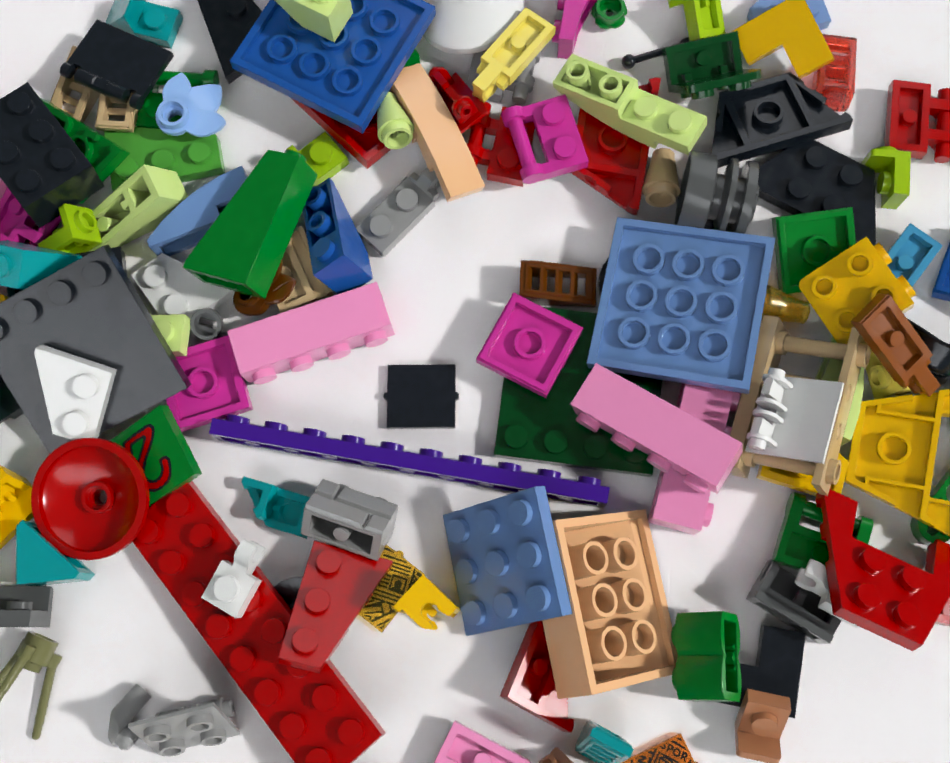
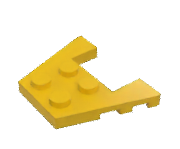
(896, 454)

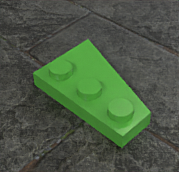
(186, 154)

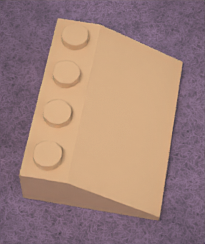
(617, 604)

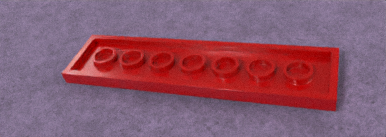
(308, 712)

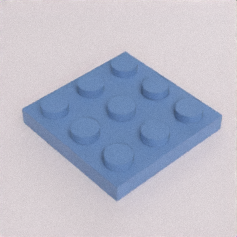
(507, 562)

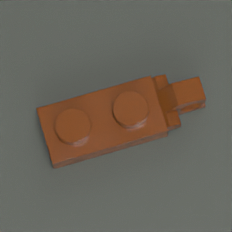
(896, 344)

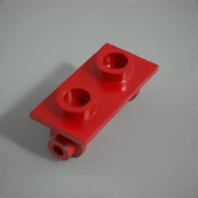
(458, 98)

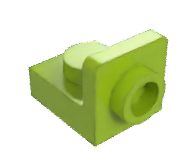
(703, 17)
(323, 157)
(893, 176)
(78, 231)

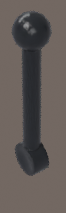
(629, 60)

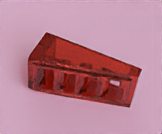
(838, 93)

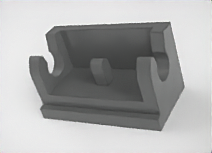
(793, 605)

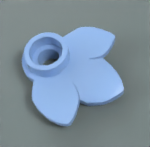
(196, 106)

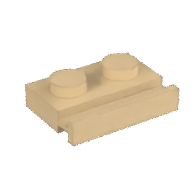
(298, 266)

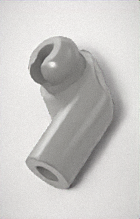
(123, 714)

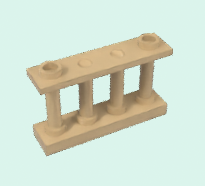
(772, 343)

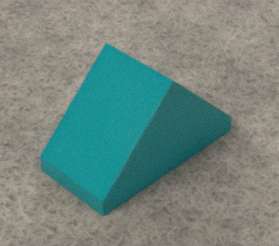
(41, 562)

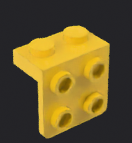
(849, 283)

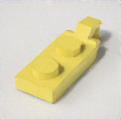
(511, 53)

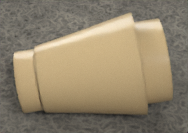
(661, 181)

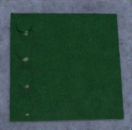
(547, 427)

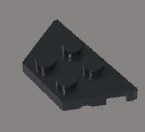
(771, 118)
(820, 179)

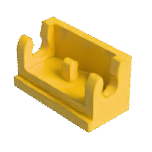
(420, 600)

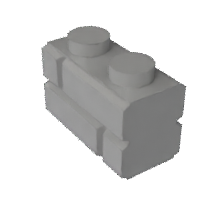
(349, 519)

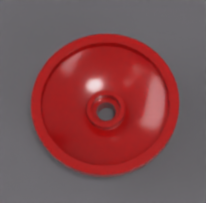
(69, 502)

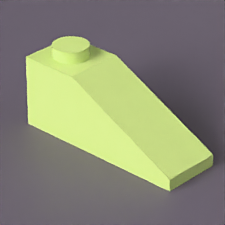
(138, 205)

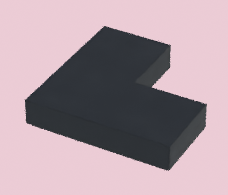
(776, 665)

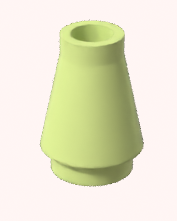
(393, 124)

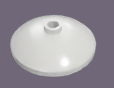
(470, 24)

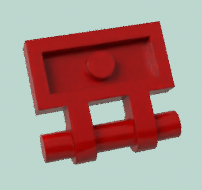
(908, 120)
(503, 158)

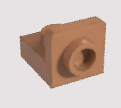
(761, 726)

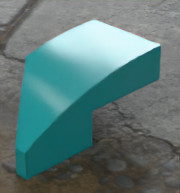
(277, 506)

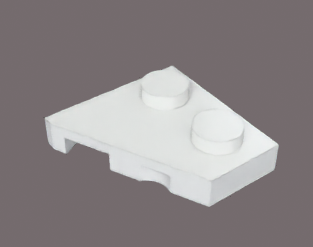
(175, 289)
(74, 392)

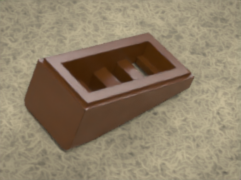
(559, 271)

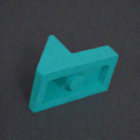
(146, 20)

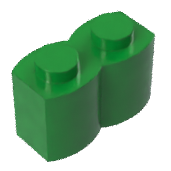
(707, 657)

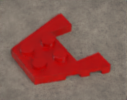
(877, 587)

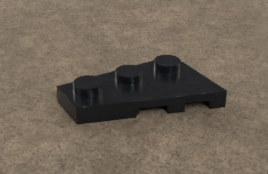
(228, 26)

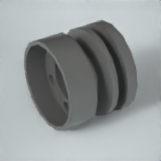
(717, 196)

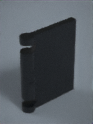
(117, 64)

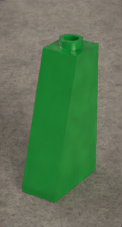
(255, 226)

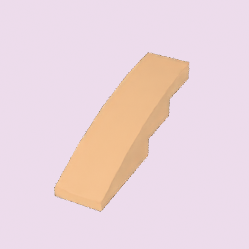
(437, 134)

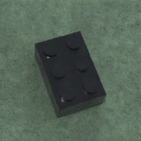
(40, 158)

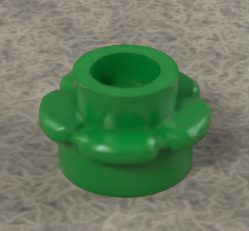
(614, 21)

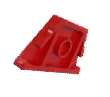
(615, 160)

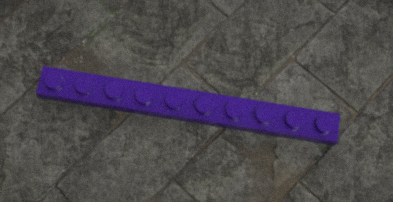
(393, 458)

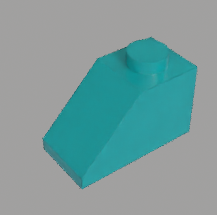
(28, 264)

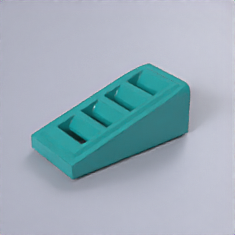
(602, 744)

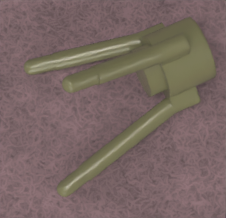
(33, 654)

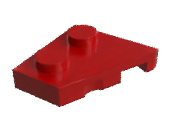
(532, 682)

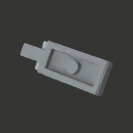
(400, 211)

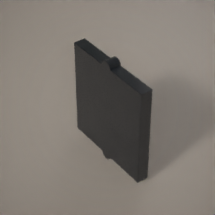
(421, 396)

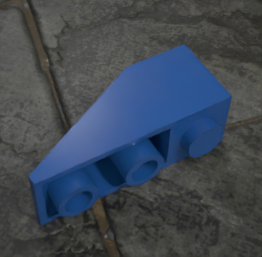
(333, 241)

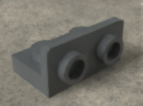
(25, 606)

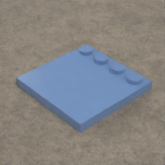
(682, 304)

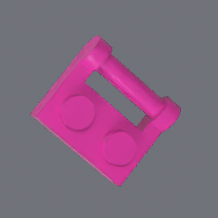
(556, 134)

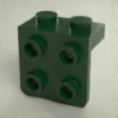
(707, 64)

